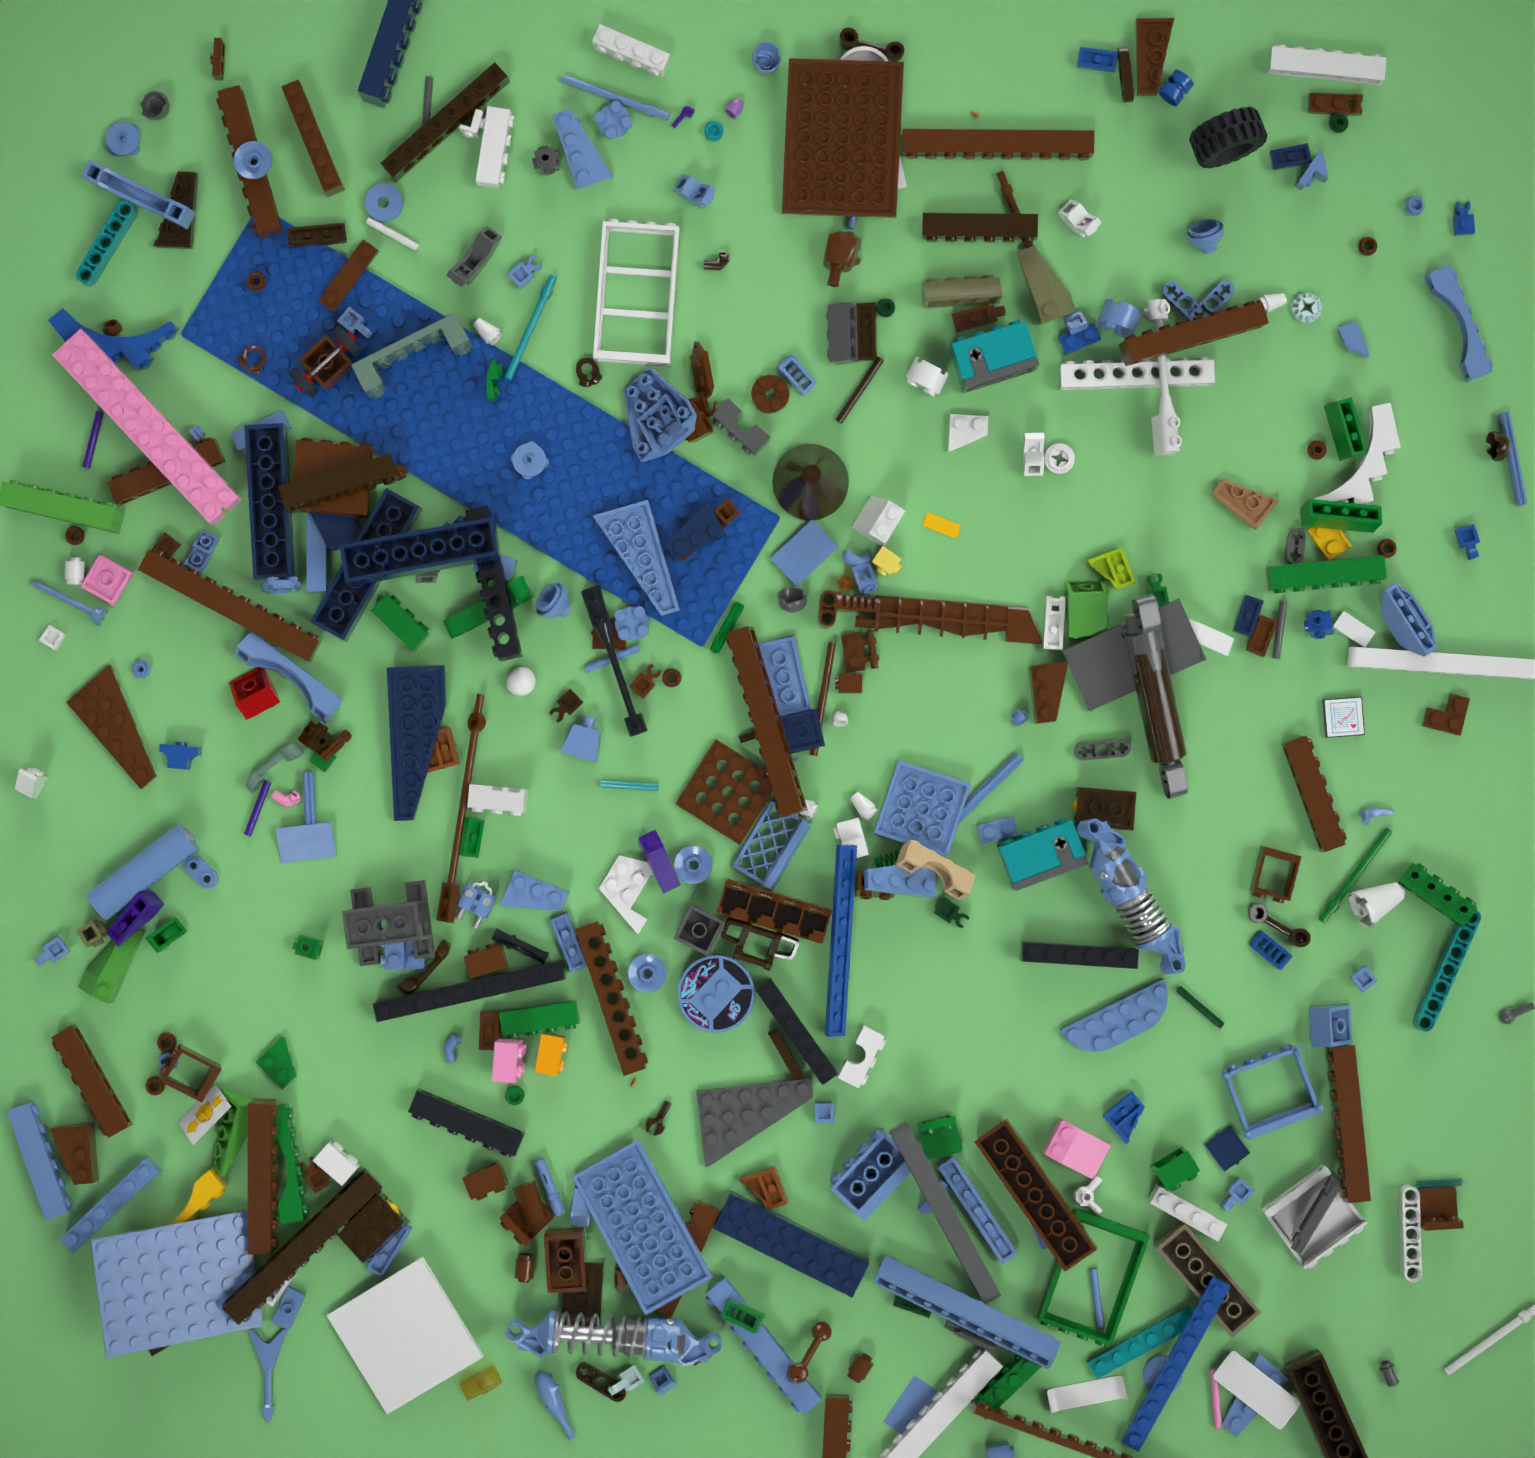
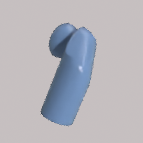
(853, 560)
(449, 1047)

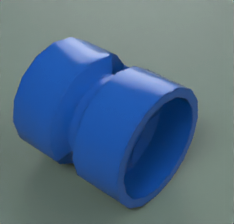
(1173, 91)

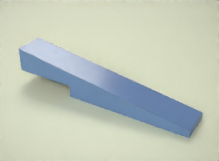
(316, 559)

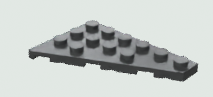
(742, 1112)

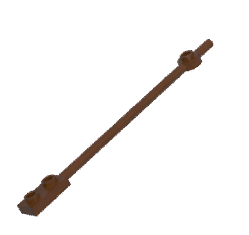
(450, 890)

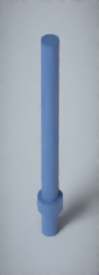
(650, 109)

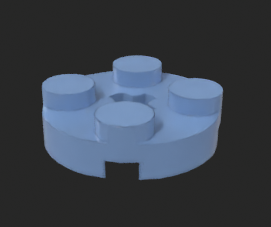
(278, 586)

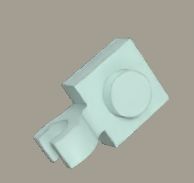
(628, 1380)

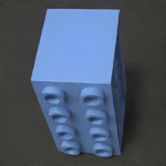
(874, 1186)

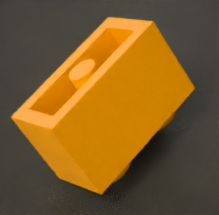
(550, 1054)

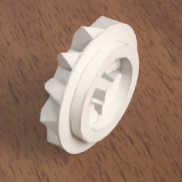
(1067, 454)

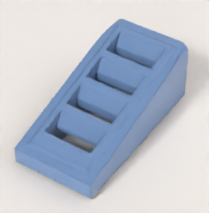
(801, 370)

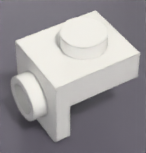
(476, 126)

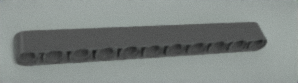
(944, 1212)

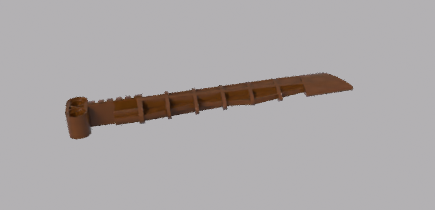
(948, 616)

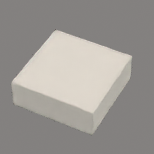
(52, 637)

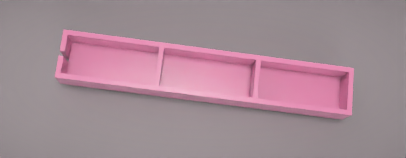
(147, 427)

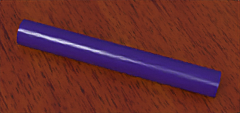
(92, 439)
(257, 808)

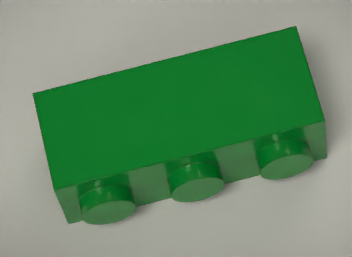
(1345, 429)
(401, 622)

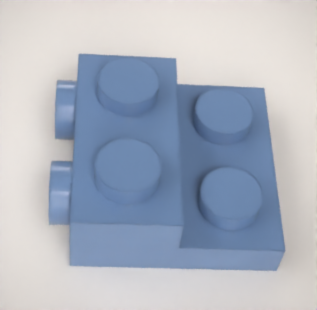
(401, 957)

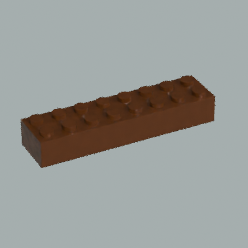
(1036, 1195)

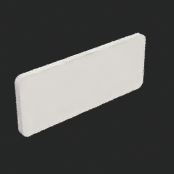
(1256, 1389)

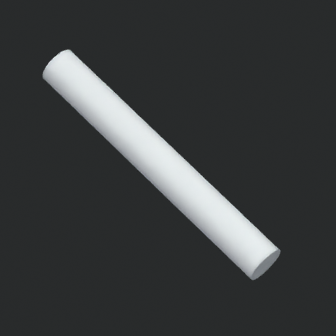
(393, 234)

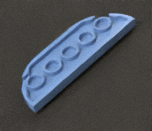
(1119, 1020)

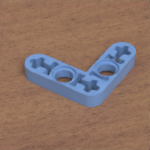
(1194, 306)

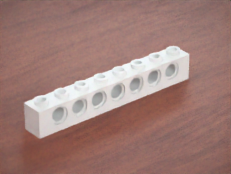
(1068, 381)

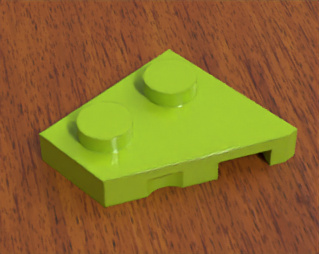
(1114, 568)

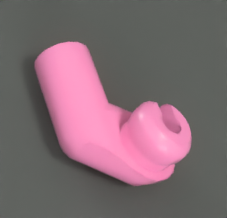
(286, 800)

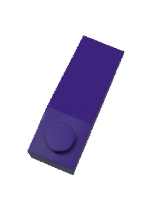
(658, 861)
(135, 916)

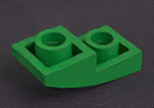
(494, 373)

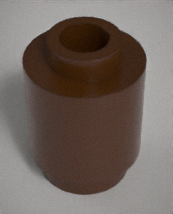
(524, 1267)
(860, 1367)

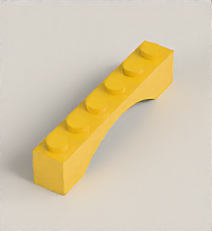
(204, 1189)

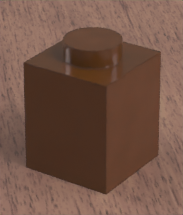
(849, 683)

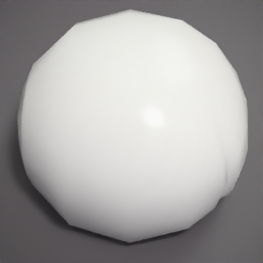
(520, 681)

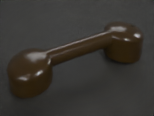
(849, 39)
(1258, 913)
(411, 983)

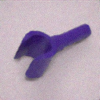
(686, 111)

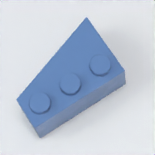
(533, 893)

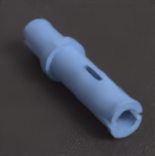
(549, 1187)

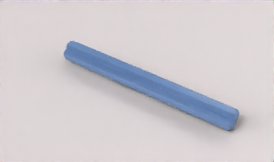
(1513, 460)
(995, 780)

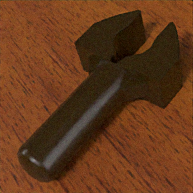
(659, 1118)

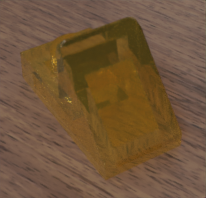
(480, 1382)

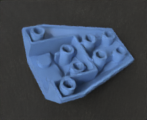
(657, 415)

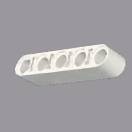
(1415, 1240)

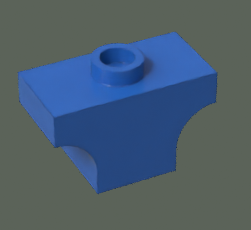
(180, 755)

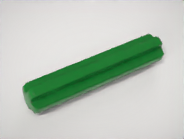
(726, 627)

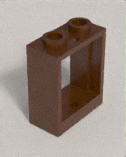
(1295, 862)
(207, 1081)

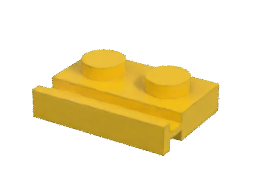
(1329, 541)

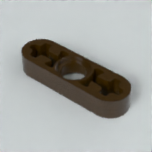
(1125, 74)
(785, 1054)
(585, 1379)

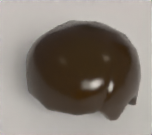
(1499, 445)

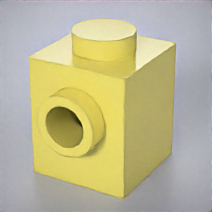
(886, 562)

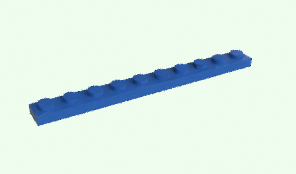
(840, 940)
(1175, 1363)

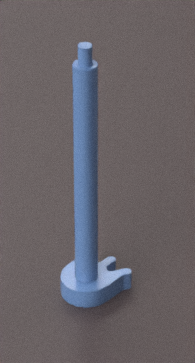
(97, 614)

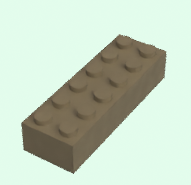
(1196, 1267)

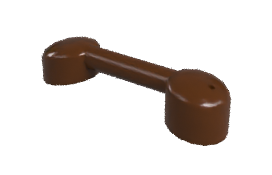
(821, 1332)

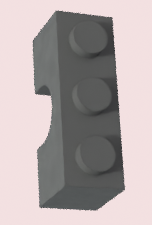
(751, 440)

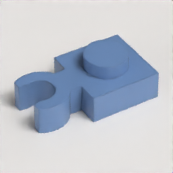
(523, 274)

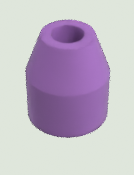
(734, 108)

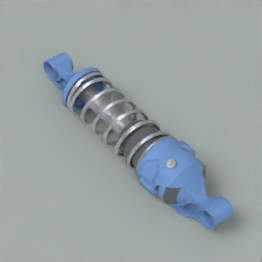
(651, 1338)

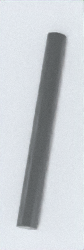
(427, 99)

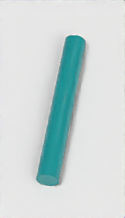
(629, 785)

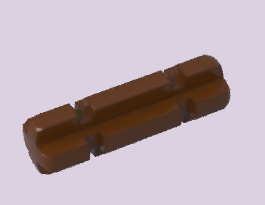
(335, 745)

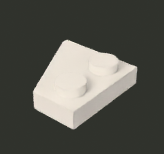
(966, 429)

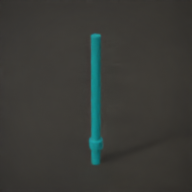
(545, 293)

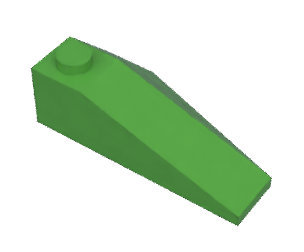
(109, 969)
(230, 1131)

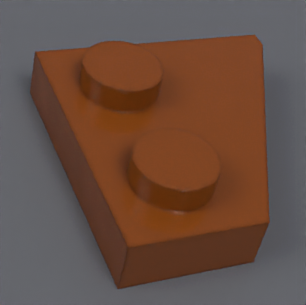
(767, 1187)

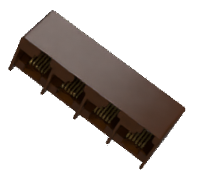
(774, 911)

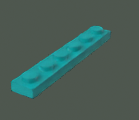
(1139, 1343)

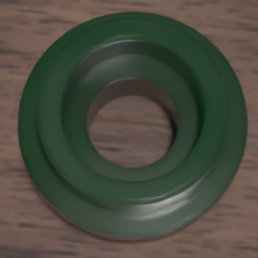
(1334, 127)
(885, 301)

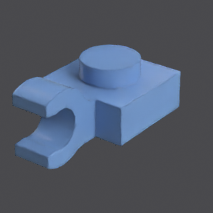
(353, 321)
(53, 950)
(1239, 1192)

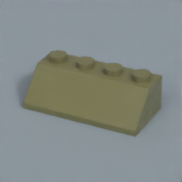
(961, 292)

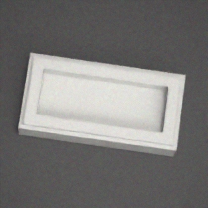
(1353, 629)

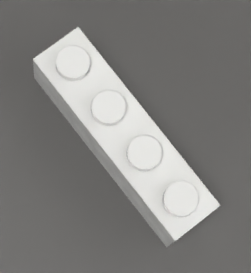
(493, 147)
(1187, 1212)

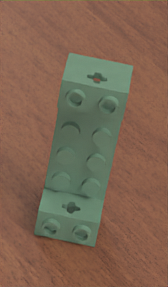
(367, 368)

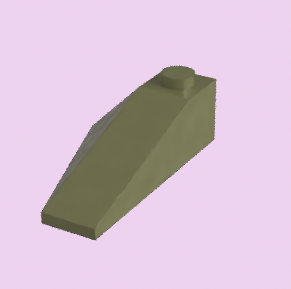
(1046, 291)

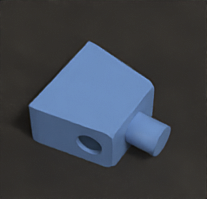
(583, 741)

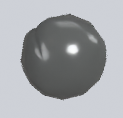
(155, 105)
(792, 599)

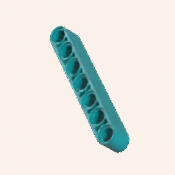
(1439, 976)

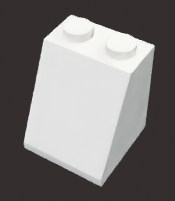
(878, 520)

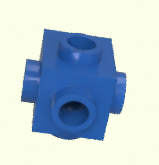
(1319, 624)

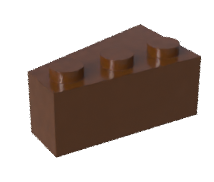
(78, 1151)

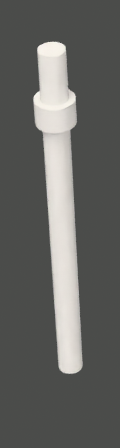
(1524, 1316)

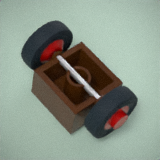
(326, 362)

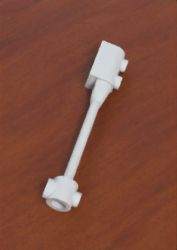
(1166, 423)

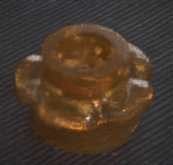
(846, 583)

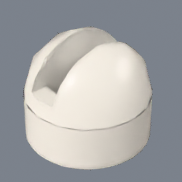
(840, 719)

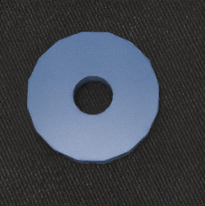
(379, 192)

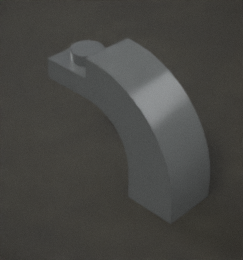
(476, 258)

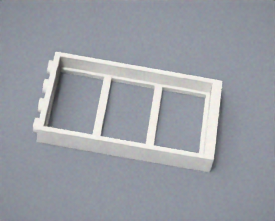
(632, 226)

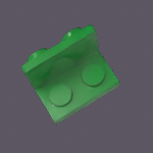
(939, 1136)

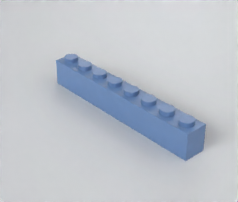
(766, 1349)

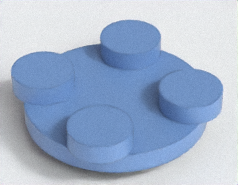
(613, 120)
(123, 139)
(529, 460)
(631, 623)

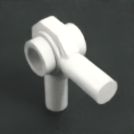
(1084, 1195)

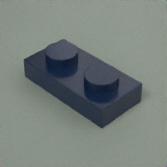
(1290, 156)
(1248, 615)

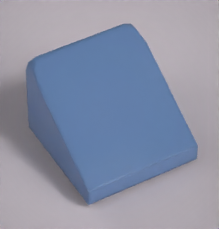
(662, 1380)

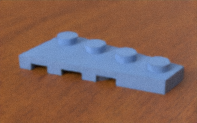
(581, 155)
(899, 881)
(1239, 1413)

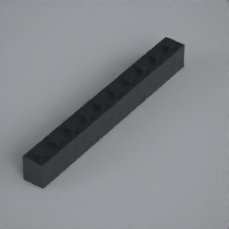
(469, 990)

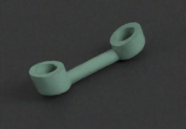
(289, 752)

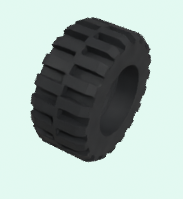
(1228, 137)

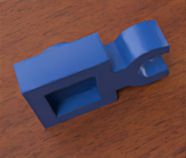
(1463, 222)

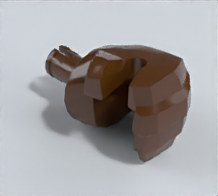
(841, 255)

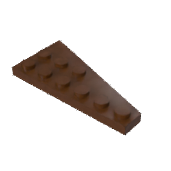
(110, 720)

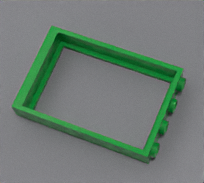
(1082, 1331)

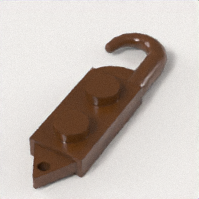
(703, 377)

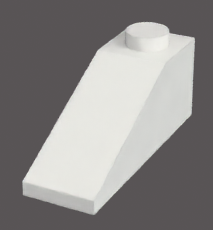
(1212, 639)

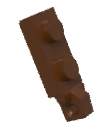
(976, 317)

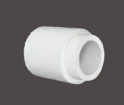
(74, 571)

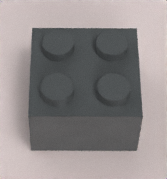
(699, 930)

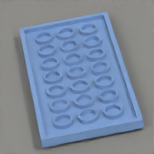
(642, 1227)

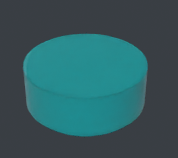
(713, 131)

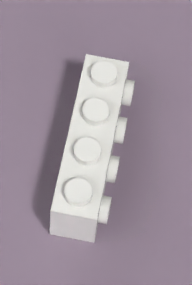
(631, 50)

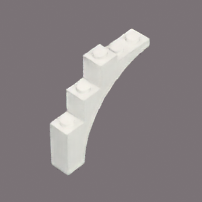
(1382, 439)

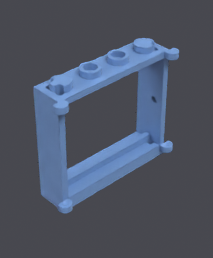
(1282, 1119)

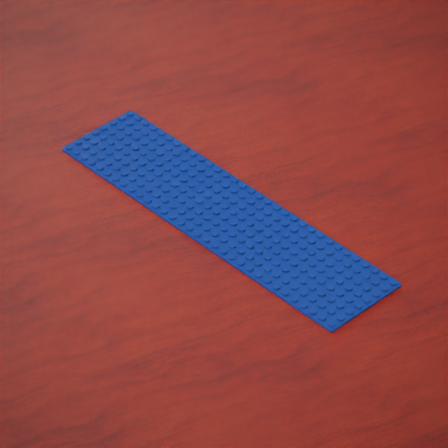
(462, 444)

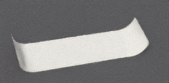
(1086, 1393)

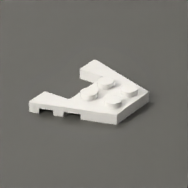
(623, 887)

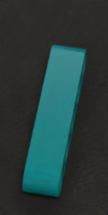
(106, 234)

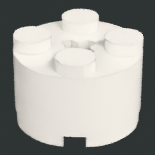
(926, 376)

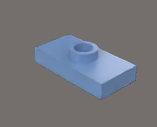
(288, 1308)

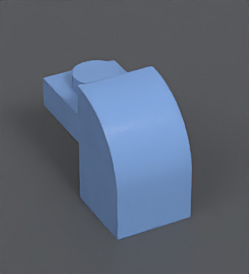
(694, 191)

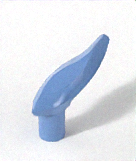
(1373, 812)

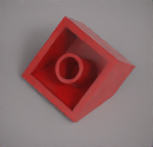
(254, 692)

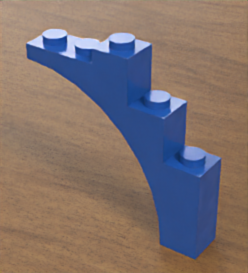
(135, 348)

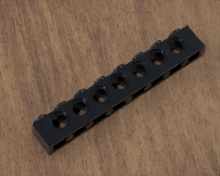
(512, 648)

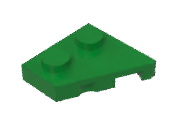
(278, 1063)

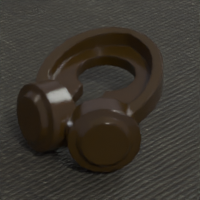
(596, 376)

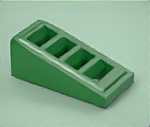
(745, 1309)

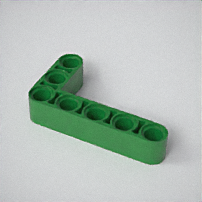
(474, 616)

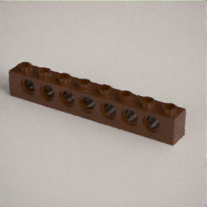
(627, 1064)

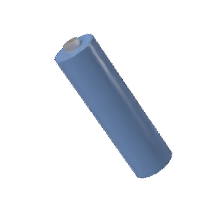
(143, 871)

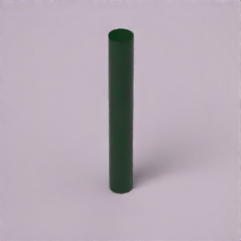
(1200, 1007)

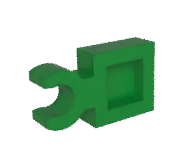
(1160, 593)

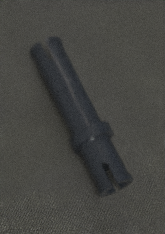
(519, 945)

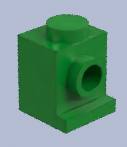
(315, 947)

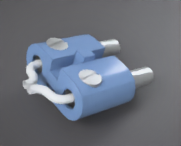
(477, 901)

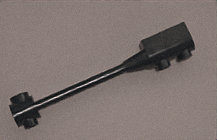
(600, 621)

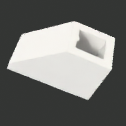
(30, 782)

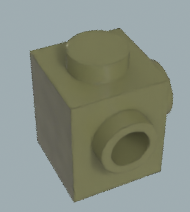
(93, 933)

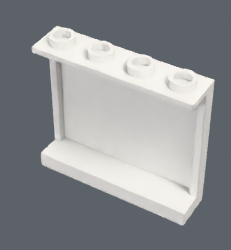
(1335, 1228)

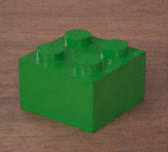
(1175, 1169)

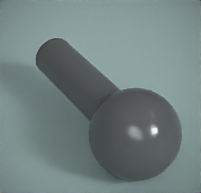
(1507, 1016)

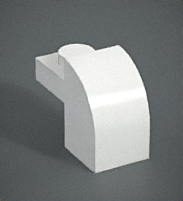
(1078, 219)
(1033, 454)

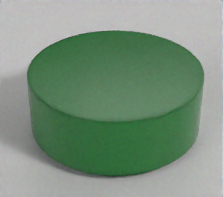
(515, 1095)

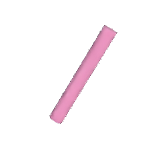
(1215, 1400)

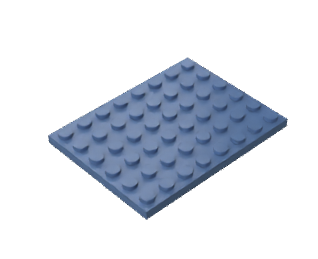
(171, 1282)

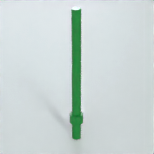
(1333, 905)

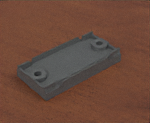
(1315, 1214)

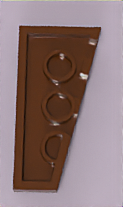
(1151, 51)

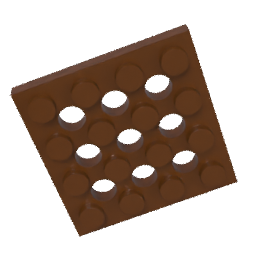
(704, 811)

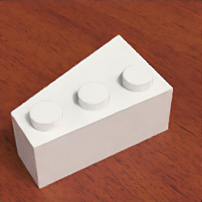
(497, 799)

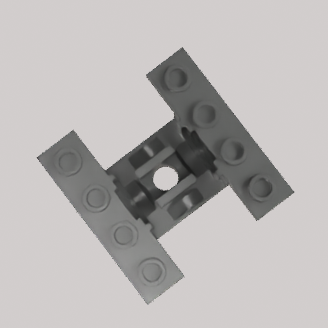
(404, 922)

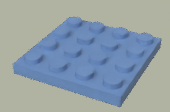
(922, 808)

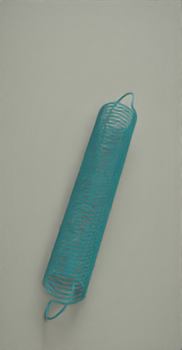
(1439, 1183)

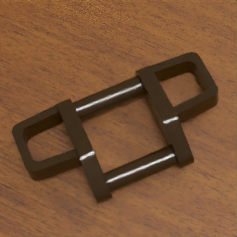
(772, 951)

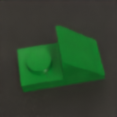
(166, 935)

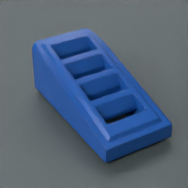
(1275, 945)

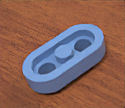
(201, 872)

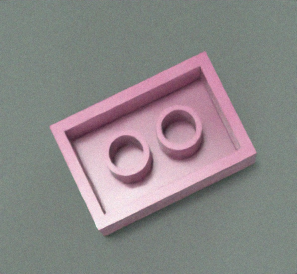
(508, 1060)

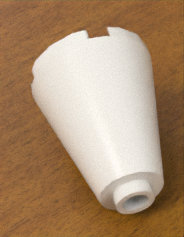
(1376, 902)

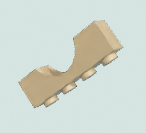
(955, 879)

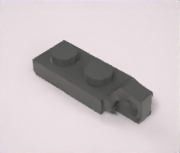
(970, 1336)

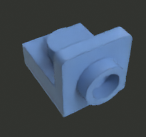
(865, 578)

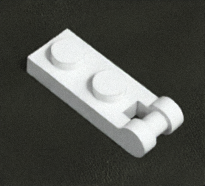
(1054, 623)

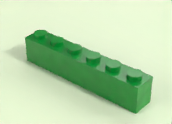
(1326, 573)

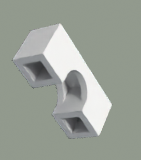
(855, 1072)

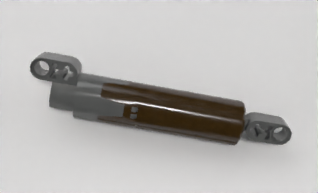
(1156, 694)

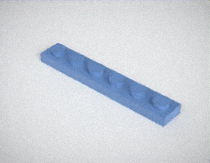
(977, 1210)

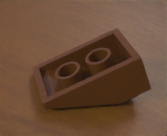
(565, 1260)

